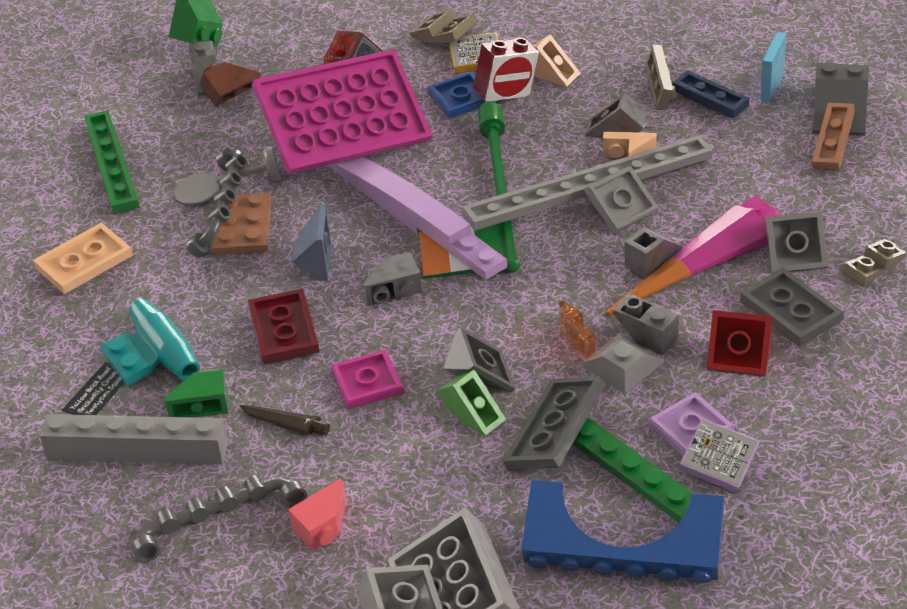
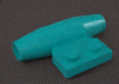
(156, 341)

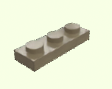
(659, 77)

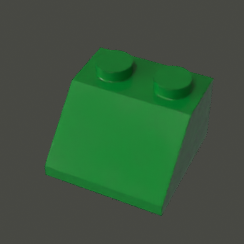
(196, 22)

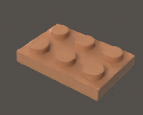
(247, 228)

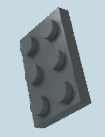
(794, 306)

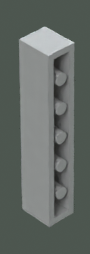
(134, 439)

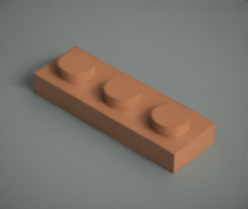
(833, 136)

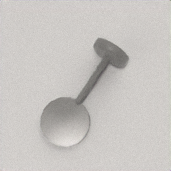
(204, 186)

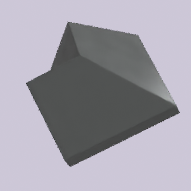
(471, 353)

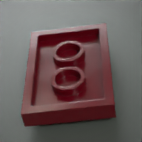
(283, 326)

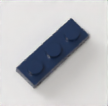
(711, 94)

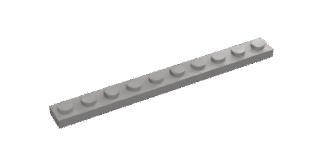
(572, 186)

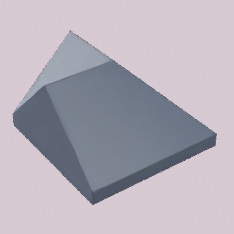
(314, 244)

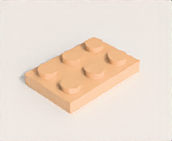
(83, 258)

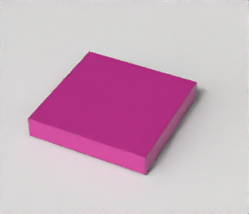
(367, 379)

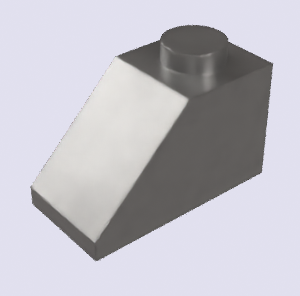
(201, 57)
(618, 116)

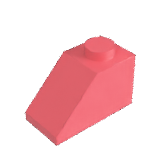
(320, 515)

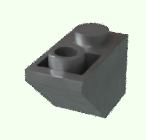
(648, 251)
(393, 279)
(648, 323)

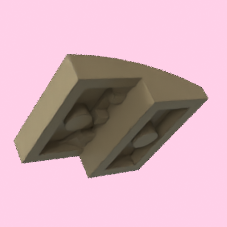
(443, 27)

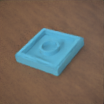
(773, 66)

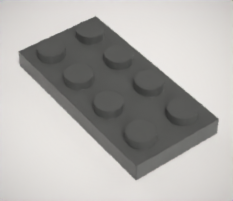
(554, 423)

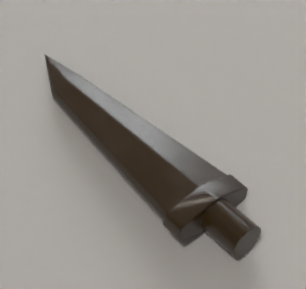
(298, 422)

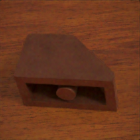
(227, 81)

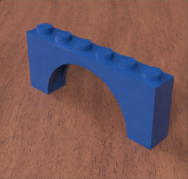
(686, 551)

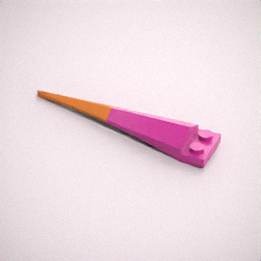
(732, 235)

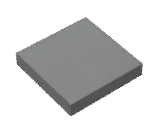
(621, 199)

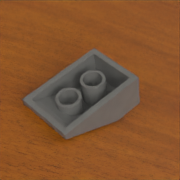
(841, 85)

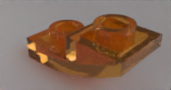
(578, 336)

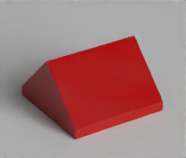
(739, 342)

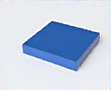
(456, 95)

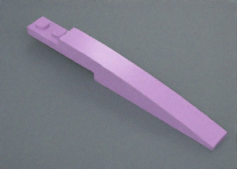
(422, 214)

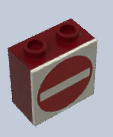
(505, 69)

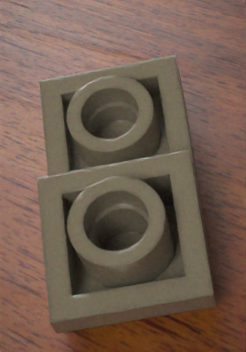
(876, 261)

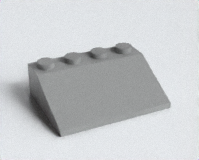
(461, 564)

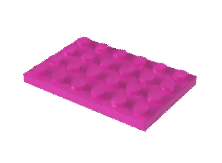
(341, 111)

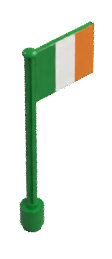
(438, 261)

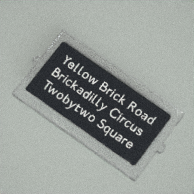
(95, 393)

